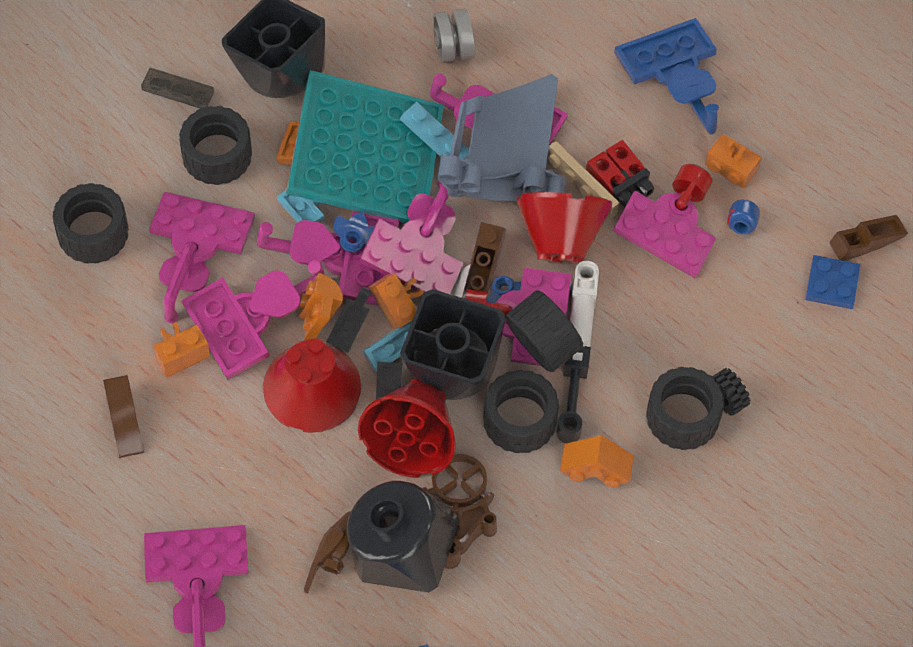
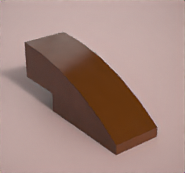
(867, 237)
(123, 416)

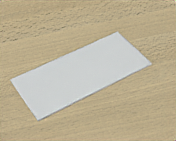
(461, 280)

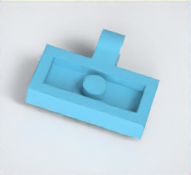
(300, 208)

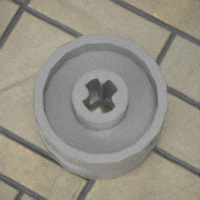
(453, 35)

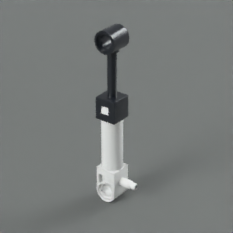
(577, 367)

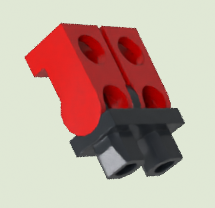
(620, 172)

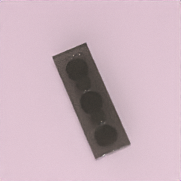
(177, 88)

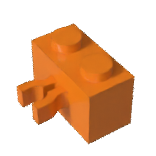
(733, 161)
(394, 299)
(180, 350)

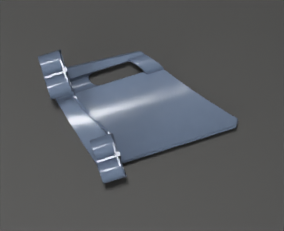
(506, 145)

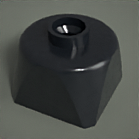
(277, 47)
(453, 344)
(401, 536)

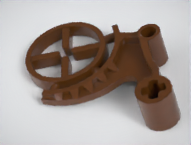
(473, 519)

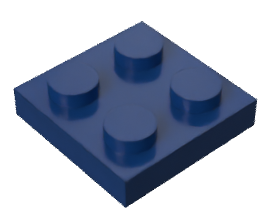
(832, 282)

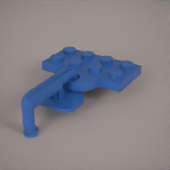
(673, 61)

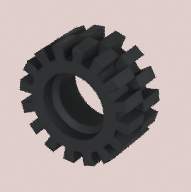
(734, 392)

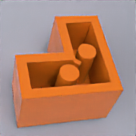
(598, 459)

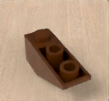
(485, 257)

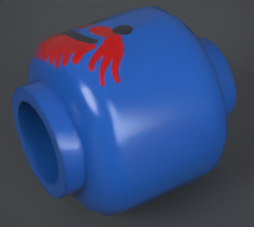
(743, 216)

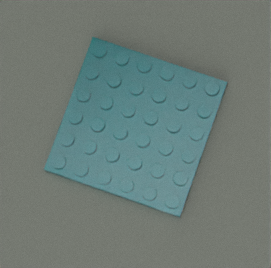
(358, 150)

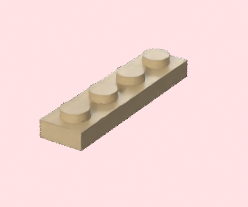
(576, 174)

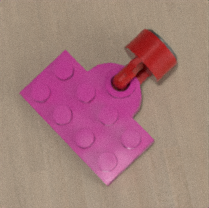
(669, 224)
(553, 284)

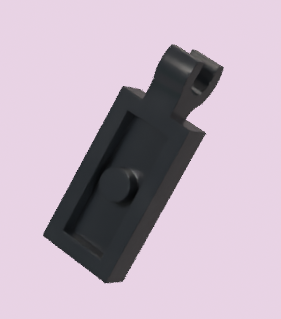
(349, 322)

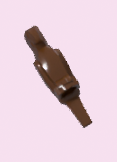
(330, 551)

